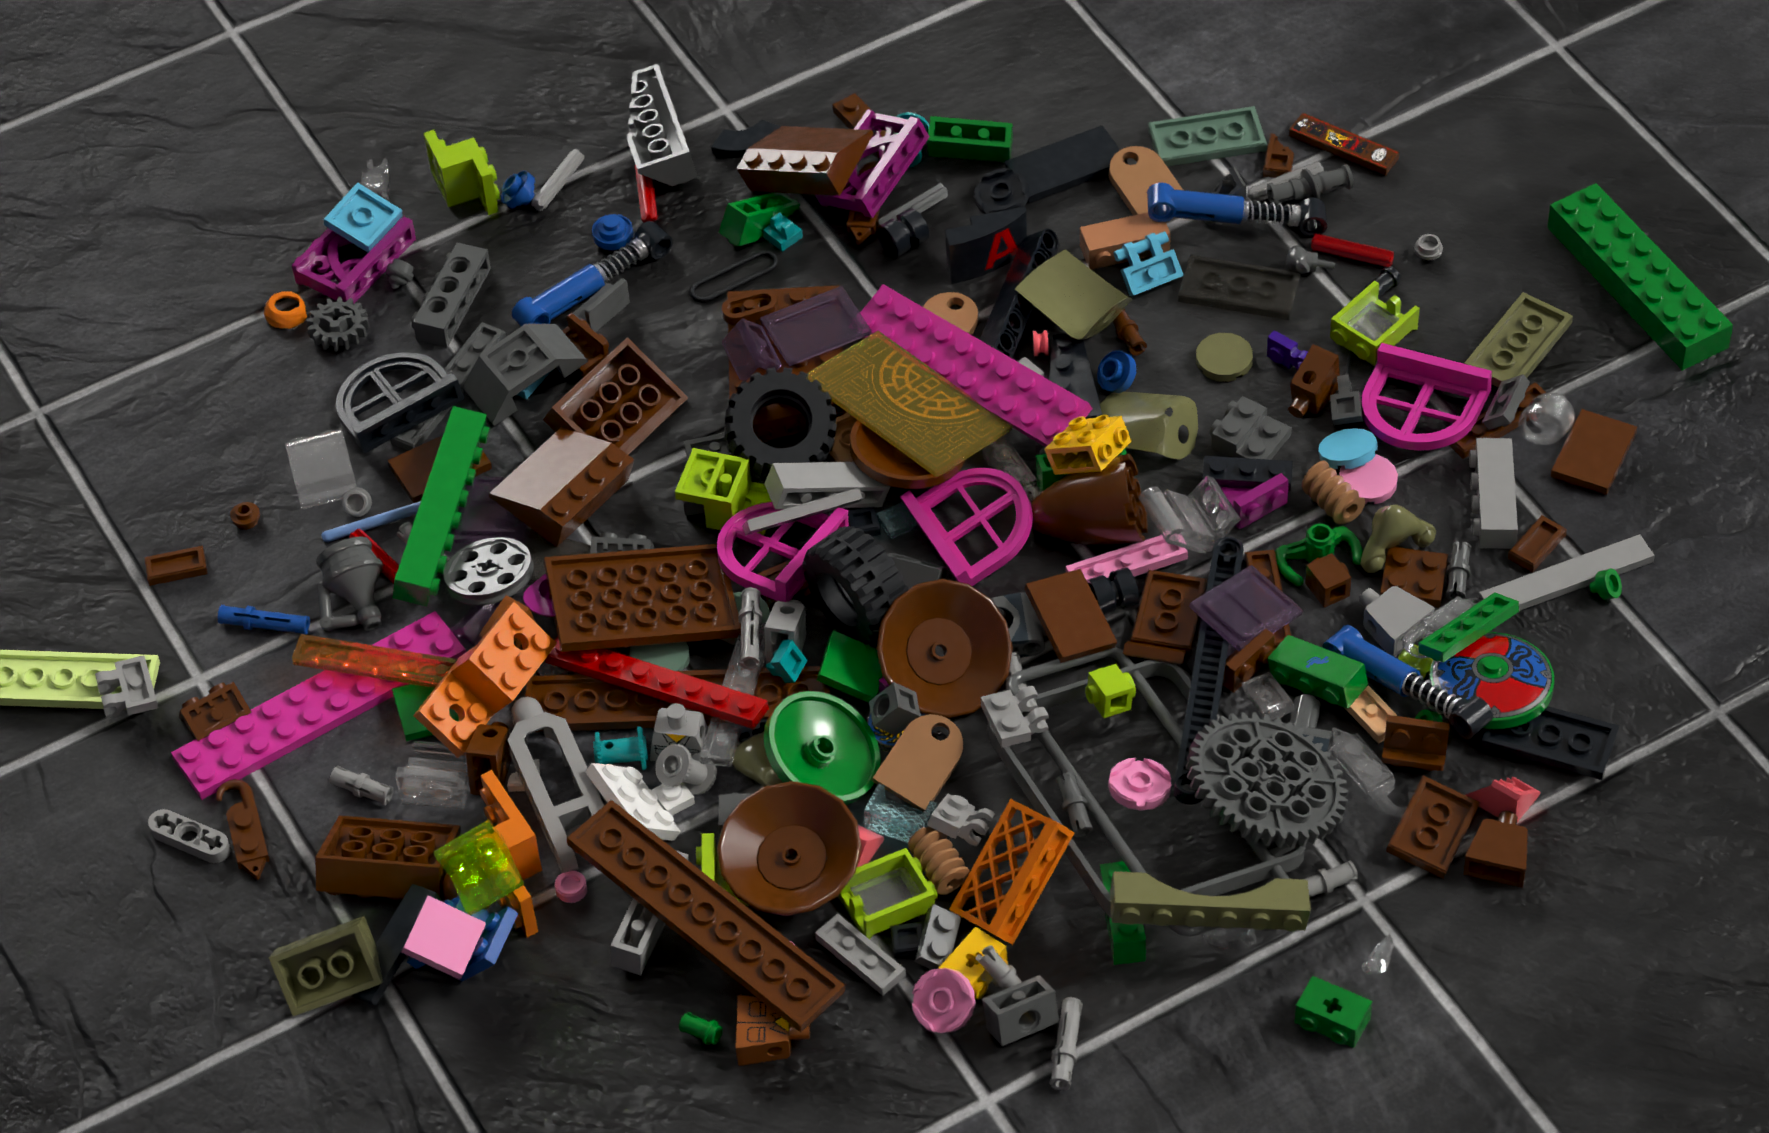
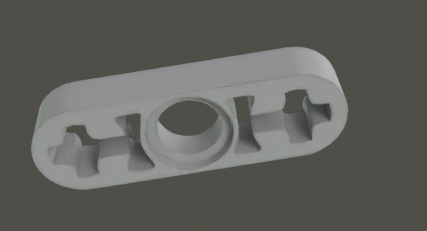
(194, 847)

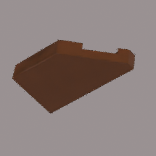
(1278, 158)

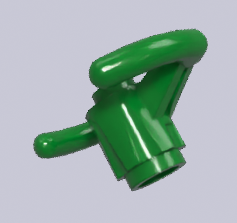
(1318, 543)

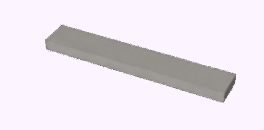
(1574, 573)

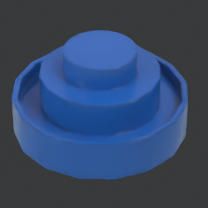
(518, 189)
(612, 232)
(1116, 371)

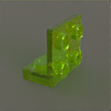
(480, 867)

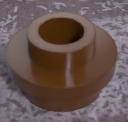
(245, 515)

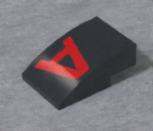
(984, 244)

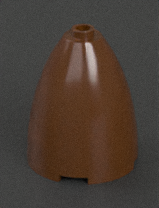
(1093, 507)

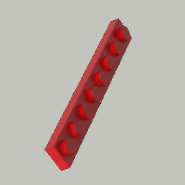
(663, 684)

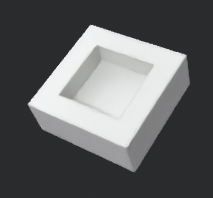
(674, 798)

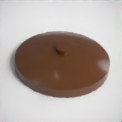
(888, 464)

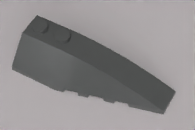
(656, 132)

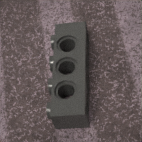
(451, 295)

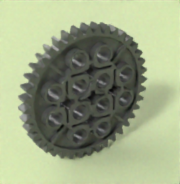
(1266, 780)

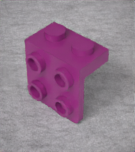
(1259, 501)

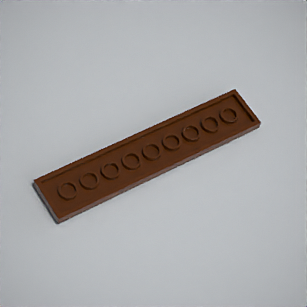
(605, 706)
(706, 915)

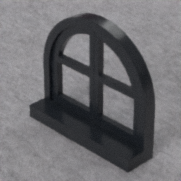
(403, 413)

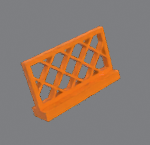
(1027, 880)

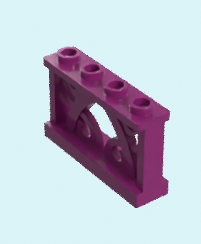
(878, 182)
(365, 272)

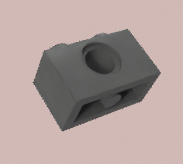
(1020, 1010)

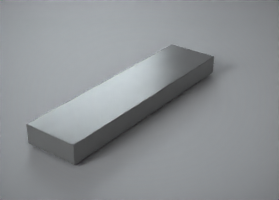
(802, 511)

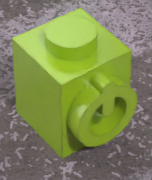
(1110, 690)

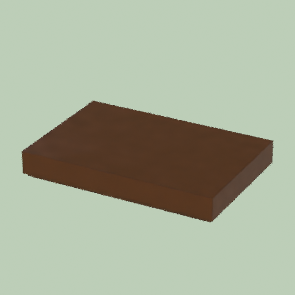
(1594, 451)
(415, 466)
(1165, 611)
(1070, 615)
(1432, 827)

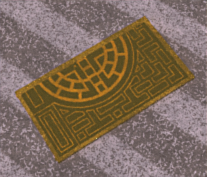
(908, 403)

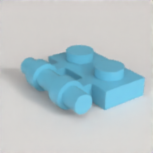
(1150, 272)

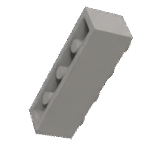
(804, 482)
(1494, 493)
(636, 937)

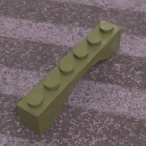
(1144, 900)

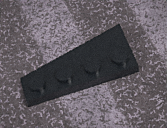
(1072, 370)

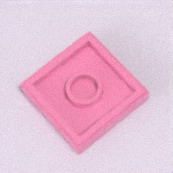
(443, 937)

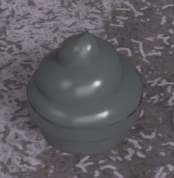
(399, 273)

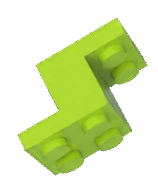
(462, 172)
(719, 484)

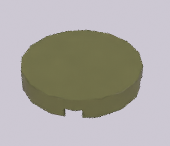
(1224, 356)

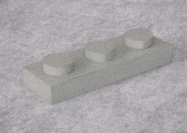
(860, 954)

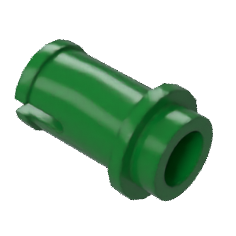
(708, 1031)

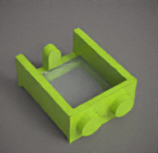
(1369, 322)
(887, 893)

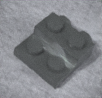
(1248, 431)

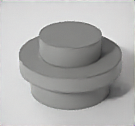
(1428, 247)
(356, 502)

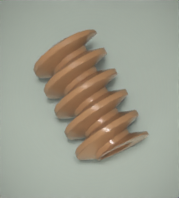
(1332, 493)
(938, 859)

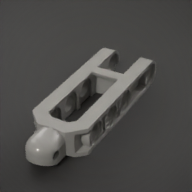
(528, 718)

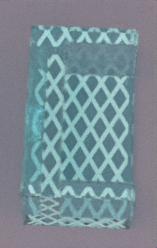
(894, 818)

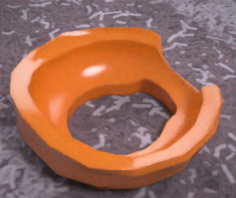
(285, 319)

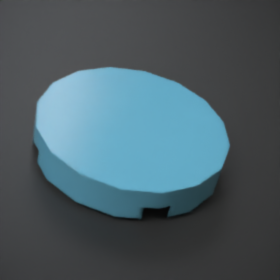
(1348, 448)

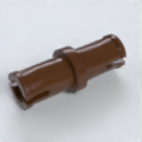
(1128, 332)

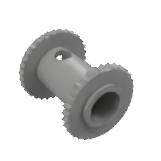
(677, 767)

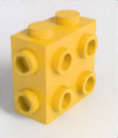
(1087, 444)

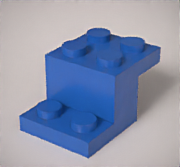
(490, 942)

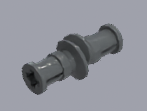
(1310, 185)

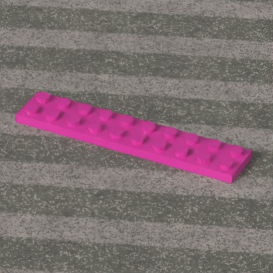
(987, 375)
(303, 713)

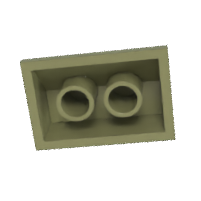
(327, 966)

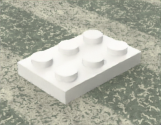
(631, 793)

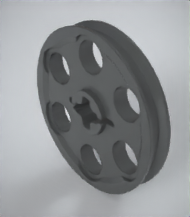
(488, 571)

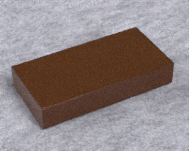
(1537, 543)
(175, 565)
(1155, 652)

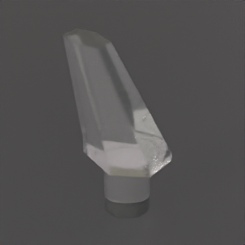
(1379, 957)

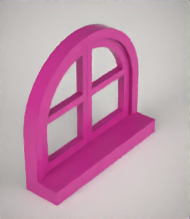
(1432, 374)
(944, 541)
(792, 576)

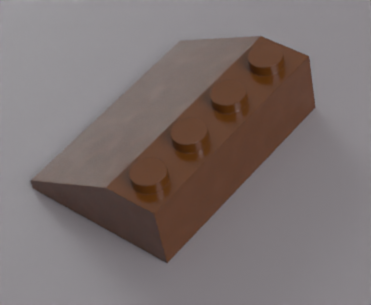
(804, 160)
(618, 400)
(563, 483)
(381, 857)

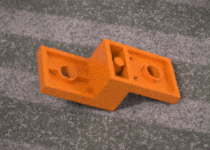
(485, 679)
(521, 844)

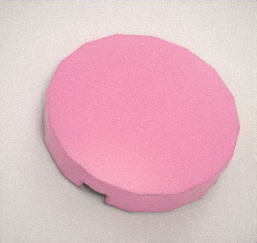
(1374, 480)
(1139, 784)
(943, 1000)

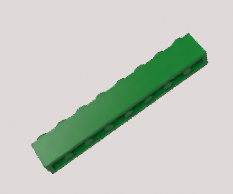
(440, 507)

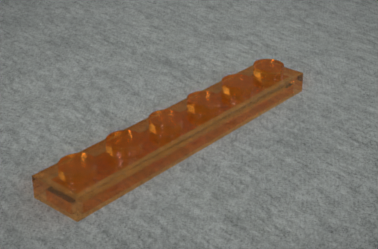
(371, 661)

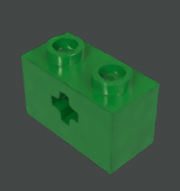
(1333, 1012)

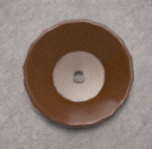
(966, 628)
(785, 822)

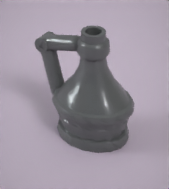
(351, 573)

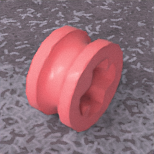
(1040, 343)

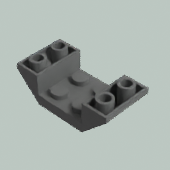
(517, 364)

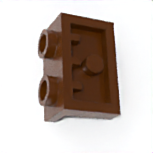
(213, 711)
(1415, 743)

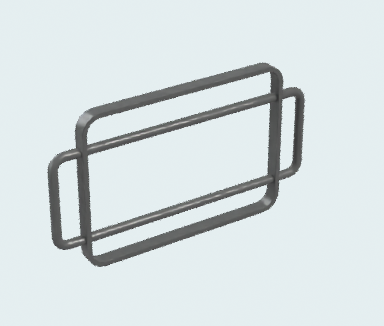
(1267, 869)

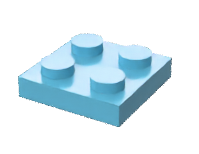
(363, 217)

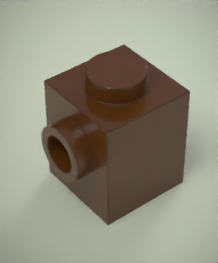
(1328, 580)

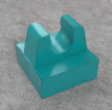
(782, 232)
(787, 662)

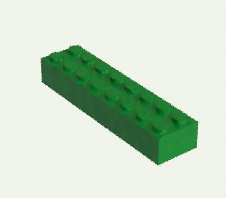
(1639, 276)

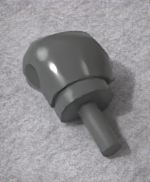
(1305, 261)

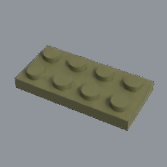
(1520, 339)

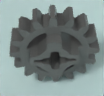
(337, 323)

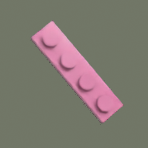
(1137, 557)

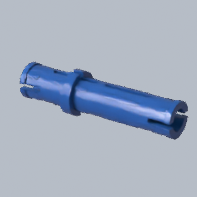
(263, 619)

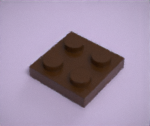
(1416, 572)

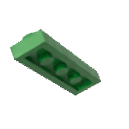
(1468, 627)

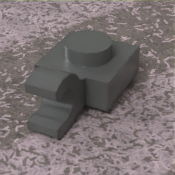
(1346, 405)

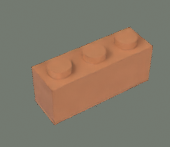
(1102, 239)

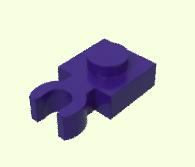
(1284, 350)

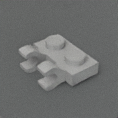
(135, 685)
(1006, 715)
(957, 818)

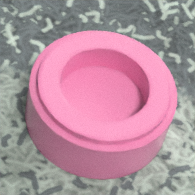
(571, 886)

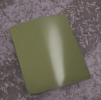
(1073, 296)
(1150, 426)

